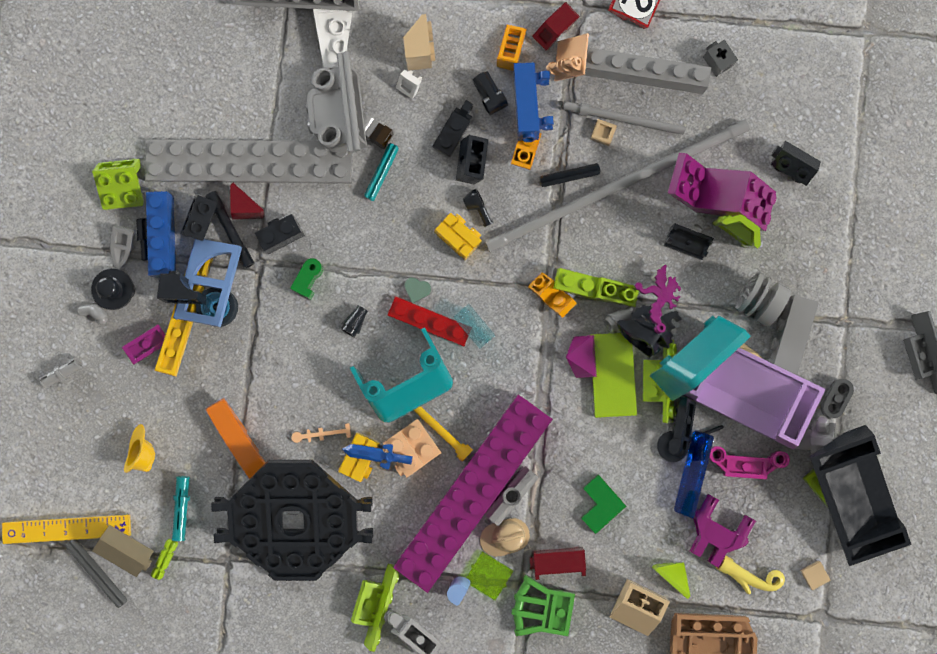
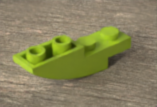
(596, 288)

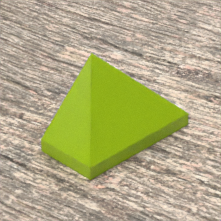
(675, 575)

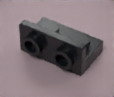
(198, 218)

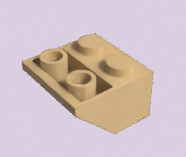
(418, 49)
(639, 607)

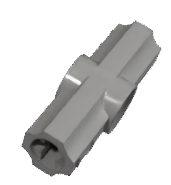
(502, 506)

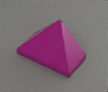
(582, 356)

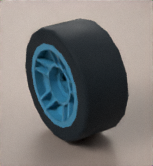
(212, 298)

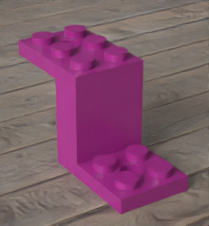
(722, 191)

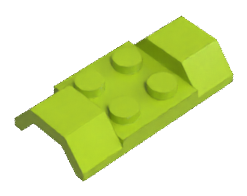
(741, 229)

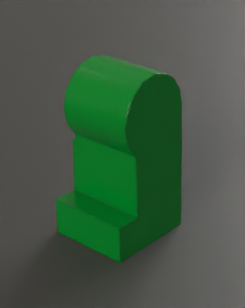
(306, 277)

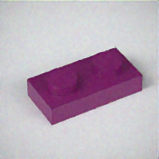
(144, 344)

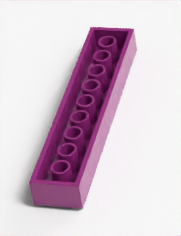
(472, 493)

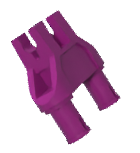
(716, 534)

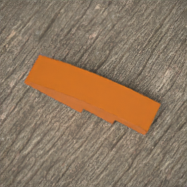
(235, 437)

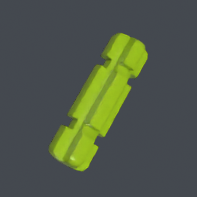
(164, 559)

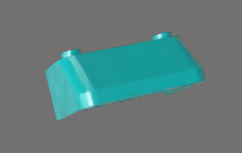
(699, 357)
(411, 393)

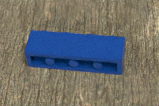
(160, 233)

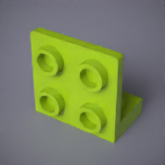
(118, 184)

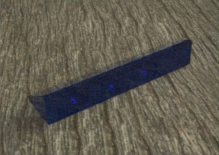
(693, 474)

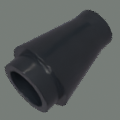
(353, 323)

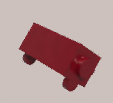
(558, 561)

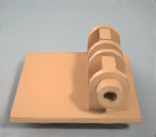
(570, 58)

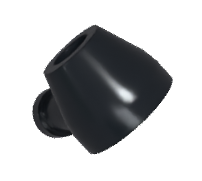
(474, 201)

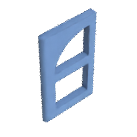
(200, 253)

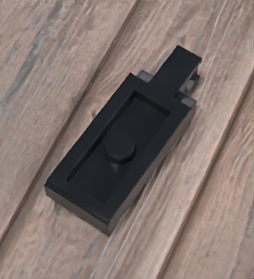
(454, 129)

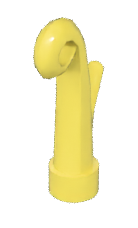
(746, 578)

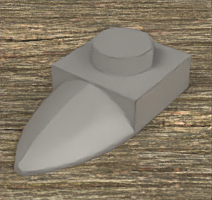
(121, 244)

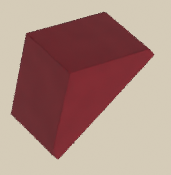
(243, 206)

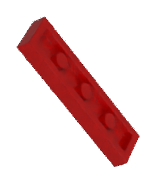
(432, 321)

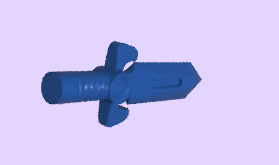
(377, 454)

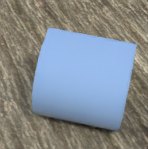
(458, 590)

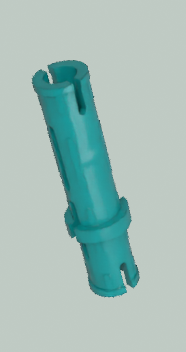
(180, 509)

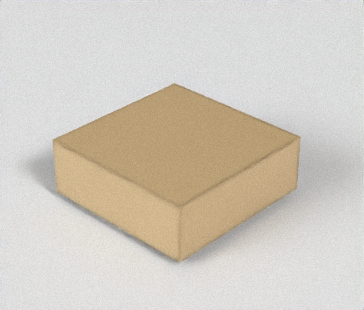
(603, 132)
(815, 575)

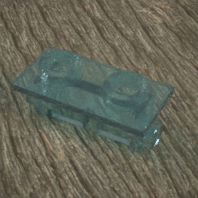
(474, 326)

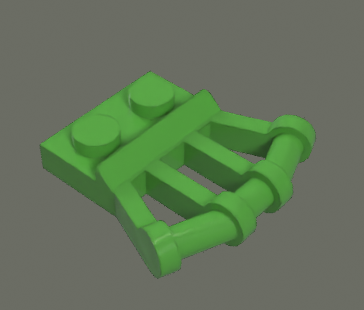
(556, 612)

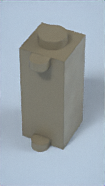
(123, 551)

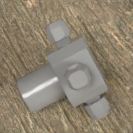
(821, 434)

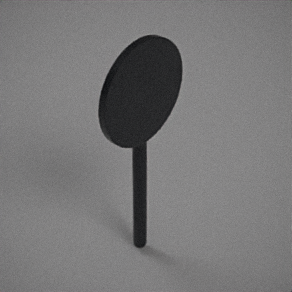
(663, 444)

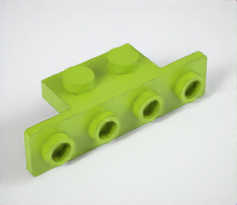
(652, 391)
(373, 604)

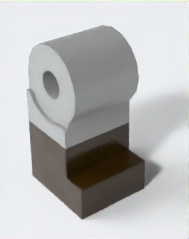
(377, 132)

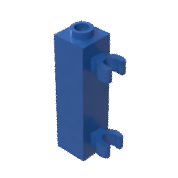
(526, 102)

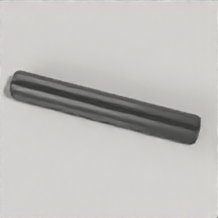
(96, 573)

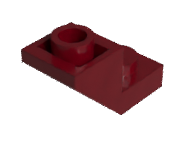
(555, 26)

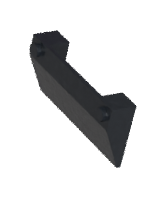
(858, 496)

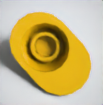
(140, 452)

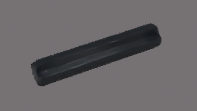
(570, 175)

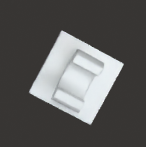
(408, 83)

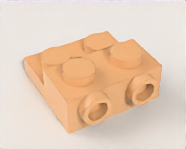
(413, 442)

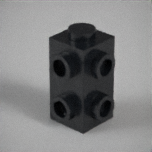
(795, 163)

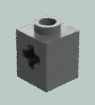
(723, 63)

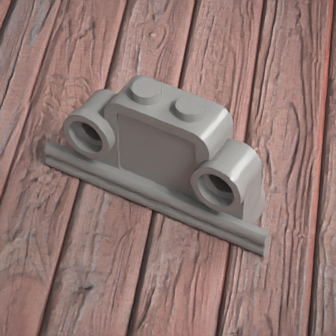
(337, 108)

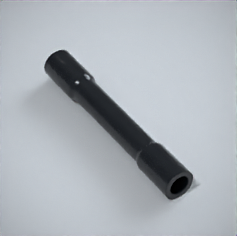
(245, 257)

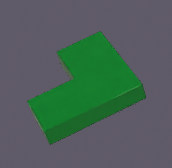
(607, 504)

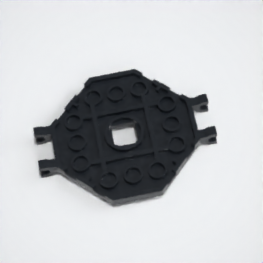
(293, 554)

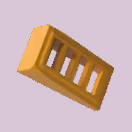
(505, 59)

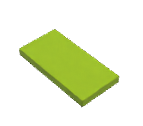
(615, 380)

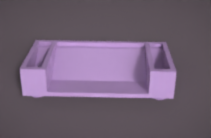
(760, 397)

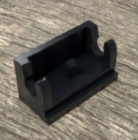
(688, 241)

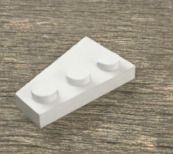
(332, 34)

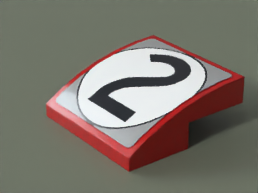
(637, 11)

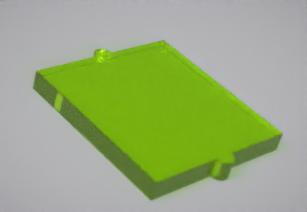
(489, 575)

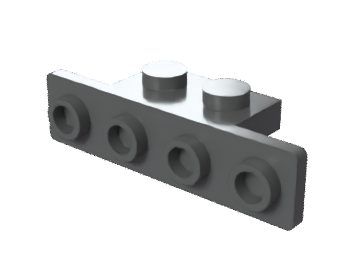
(923, 348)

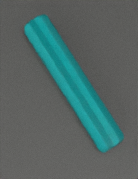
(381, 172)

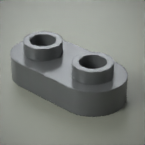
(837, 399)

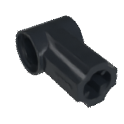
(492, 98)

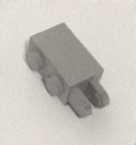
(412, 633)

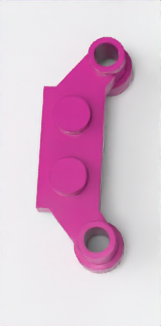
(748, 466)

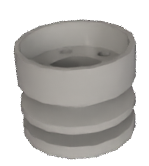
(766, 300)

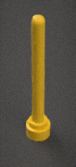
(461, 449)

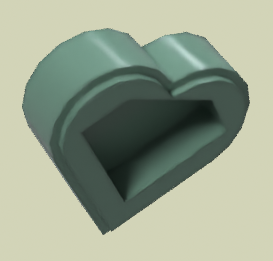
(417, 289)

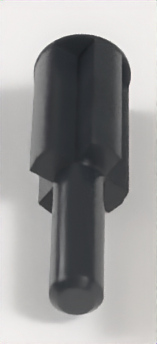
(141, 225)

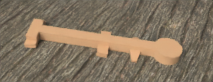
(297, 436)

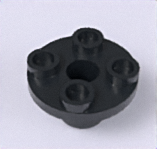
(112, 289)

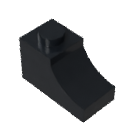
(176, 290)

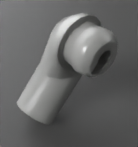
(95, 311)

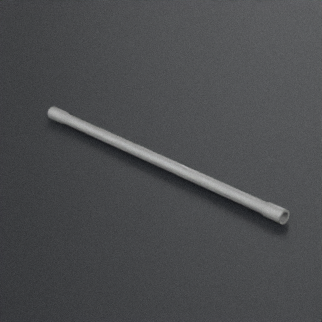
(502, 239)

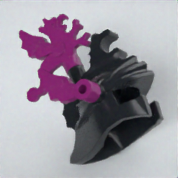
(647, 323)

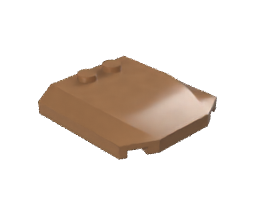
(711, 634)

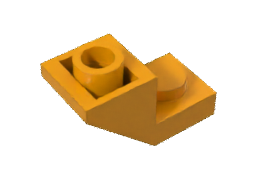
(525, 153)
(555, 299)

